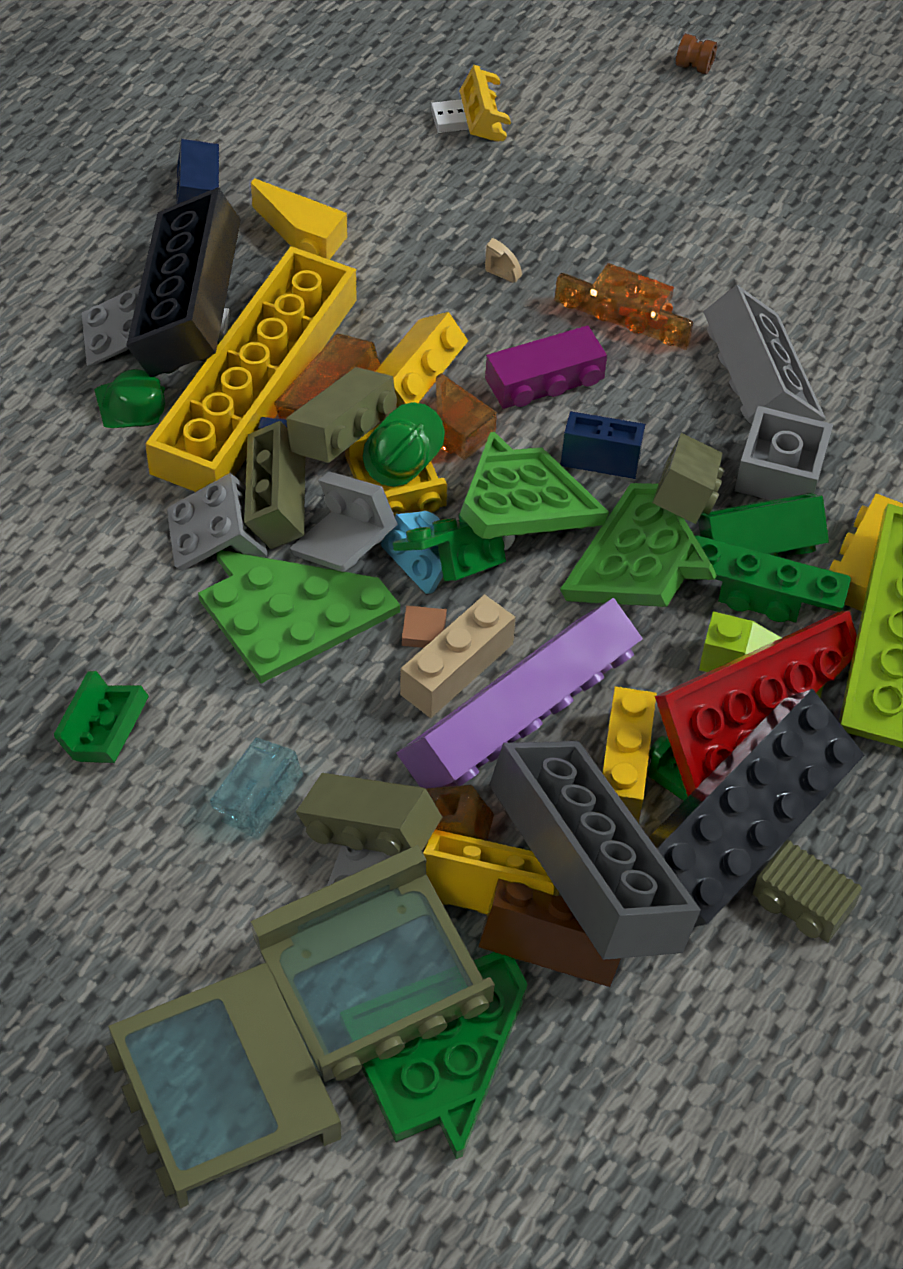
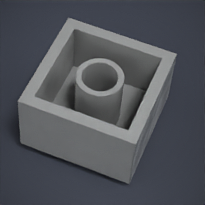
(782, 455)

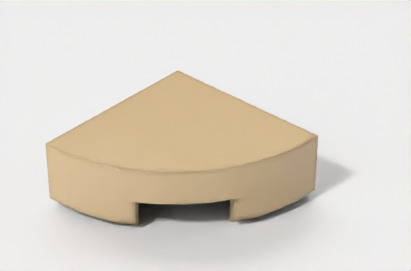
(502, 261)

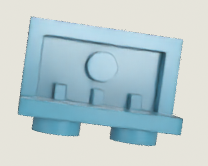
(420, 565)

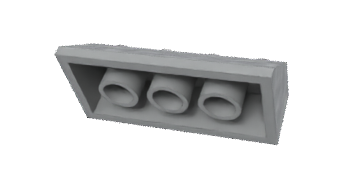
(759, 357)

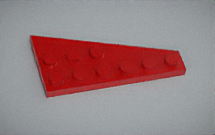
(723, 706)

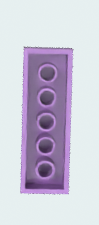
(521, 698)

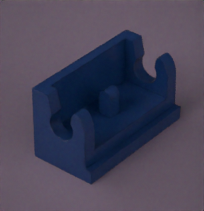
(196, 169)
(602, 444)

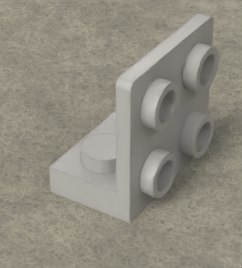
(211, 522)
(356, 523)

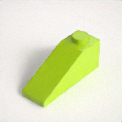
(732, 638)

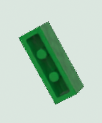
(770, 525)

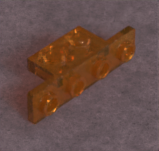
(628, 302)

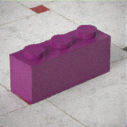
(545, 367)

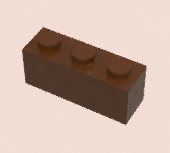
(543, 933)

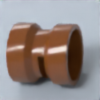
(699, 54)

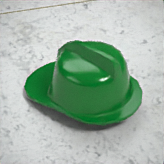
(131, 400)
(403, 444)

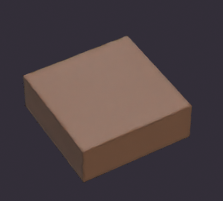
(422, 625)

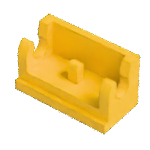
(480, 105)

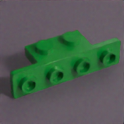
(458, 546)
(771, 582)

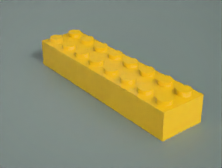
(251, 369)

